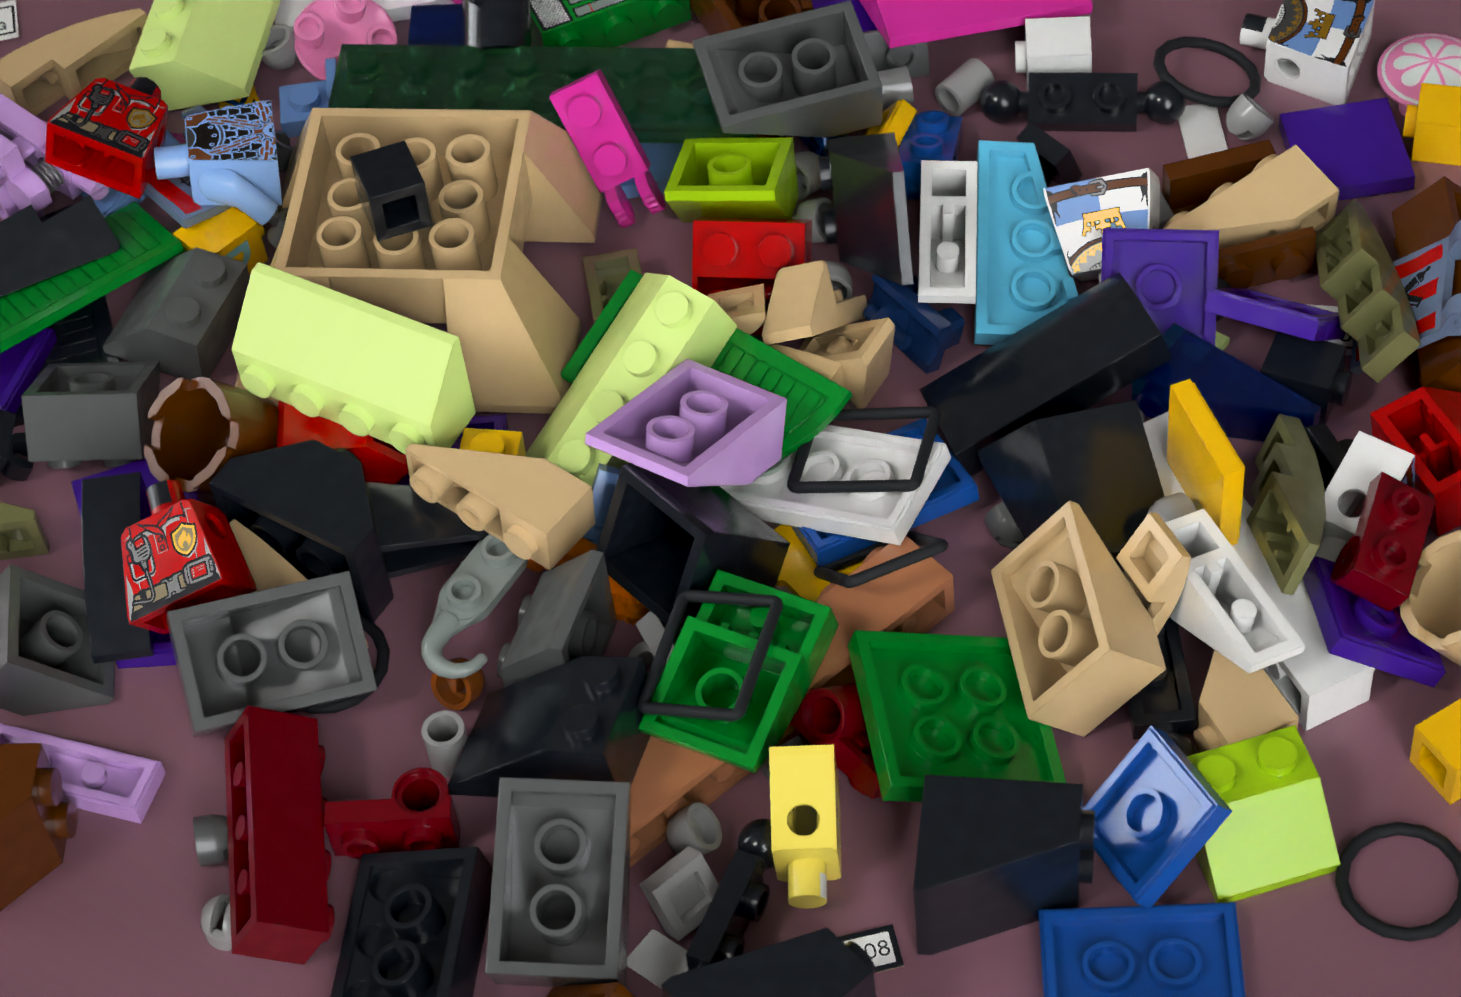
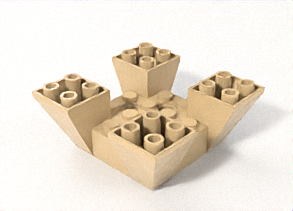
(488, 191)

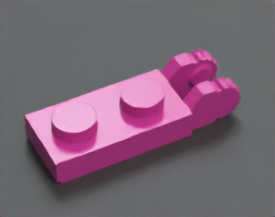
(607, 144)

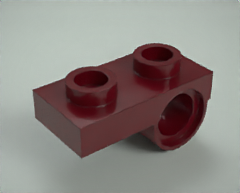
(1387, 545)
(836, 718)
(395, 823)

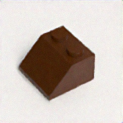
(33, 818)

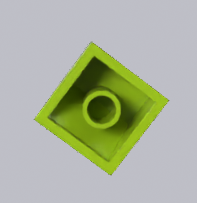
(734, 179)
(1277, 817)

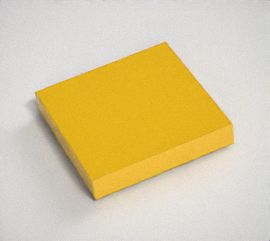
(1204, 459)

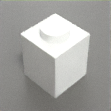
(1055, 46)

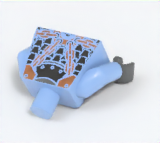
(233, 162)

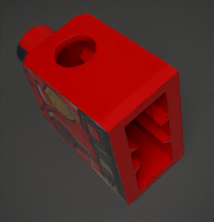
(110, 134)
(179, 558)

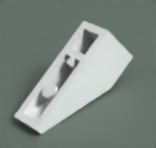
(948, 232)
(1226, 602)

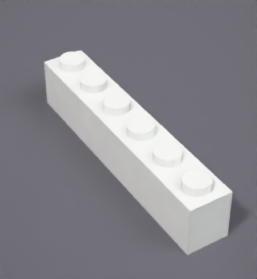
(1314, 681)

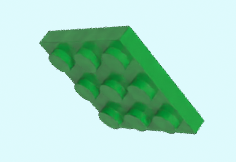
(946, 711)

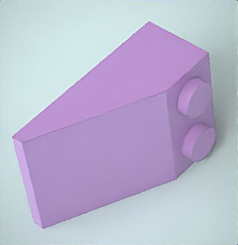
(697, 428)

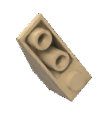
(1274, 199)
(512, 497)

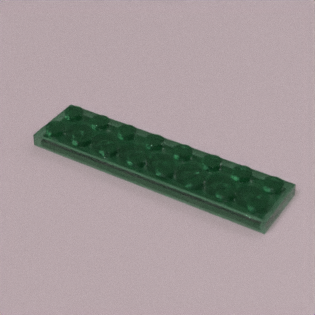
(655, 87)

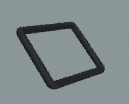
(906, 485)
(829, 573)
(752, 674)

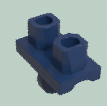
(919, 328)

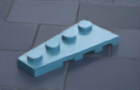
(1017, 249)

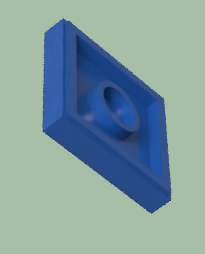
(1153, 816)

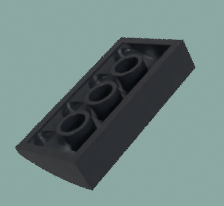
(1048, 369)
(415, 924)

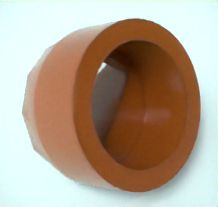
(450, 692)

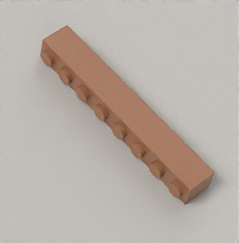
(901, 601)

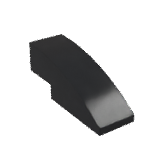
(106, 511)

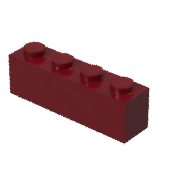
(276, 836)

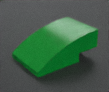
(712, 664)

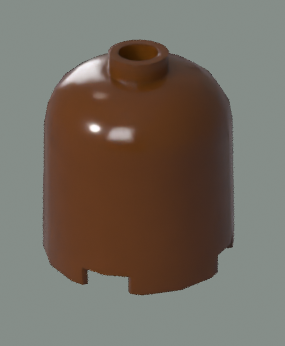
(202, 427)

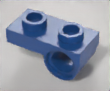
(928, 137)

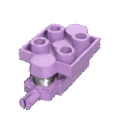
(24, 169)

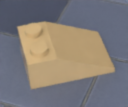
(1074, 625)

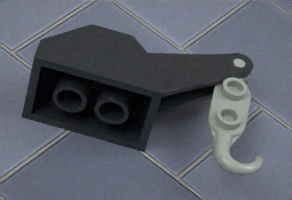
(330, 520)

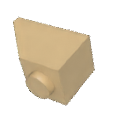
(1238, 706)

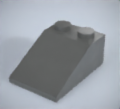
(793, 75)
(270, 651)
(560, 883)

